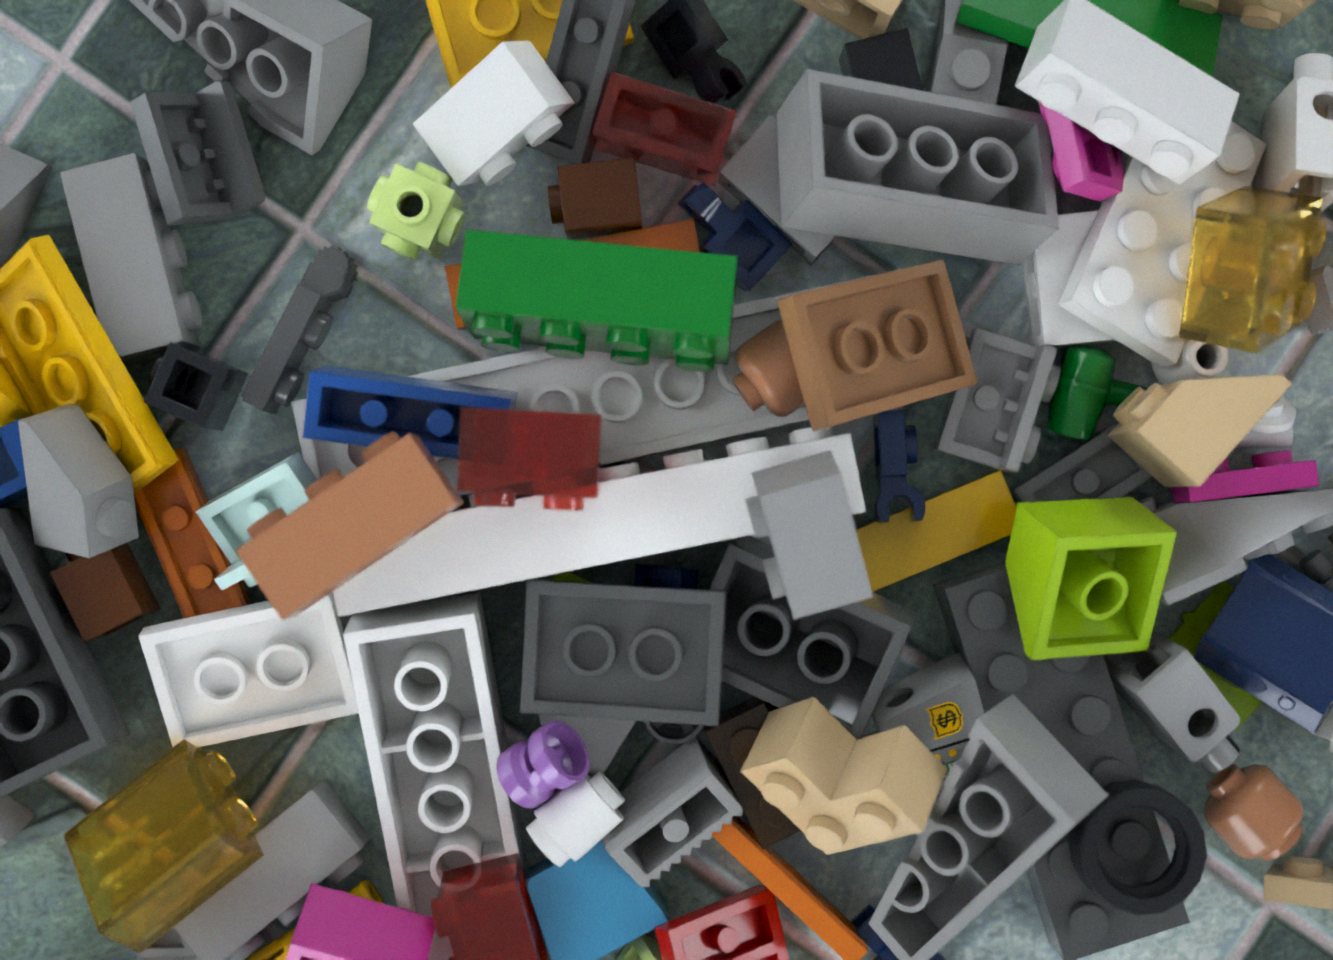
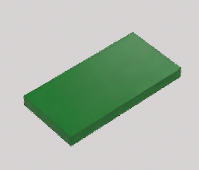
(1179, 29)

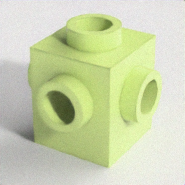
(429, 230)

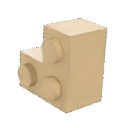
(842, 787)

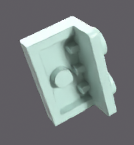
(237, 509)

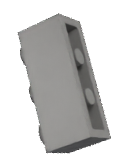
(131, 258)
(300, 847)

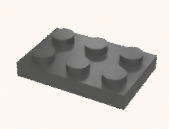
(623, 652)

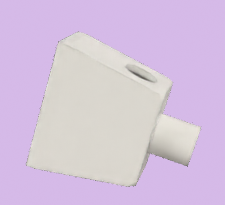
(1301, 133)

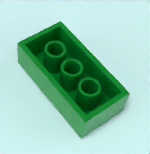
(597, 299)

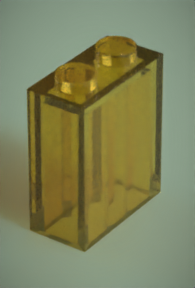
(163, 845)

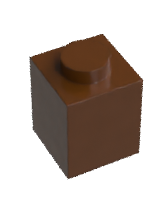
(596, 198)
(104, 591)

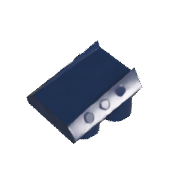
(1276, 641)

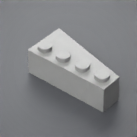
(994, 820)

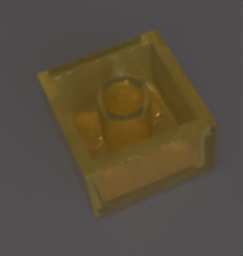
(1251, 268)

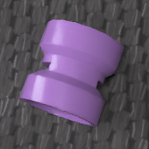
(538, 767)

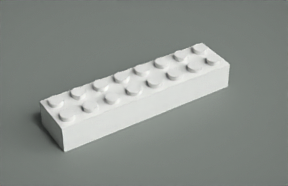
(630, 519)

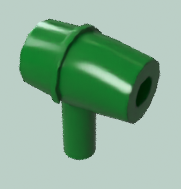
(1083, 391)

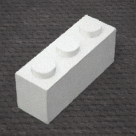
(1127, 90)

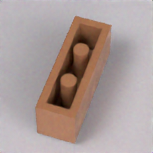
(347, 523)

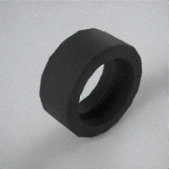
(1177, 879)

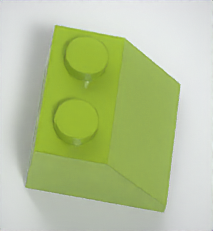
(1087, 575)

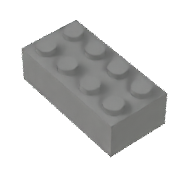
(914, 169)

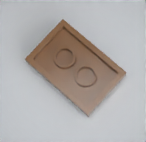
(876, 343)

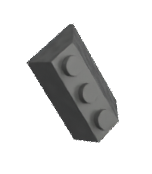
(829, 655)

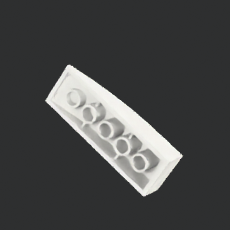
(432, 742)

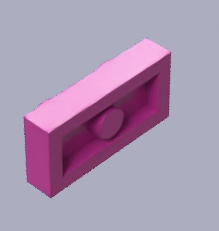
(1269, 473)

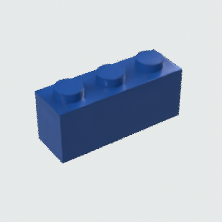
(367, 405)

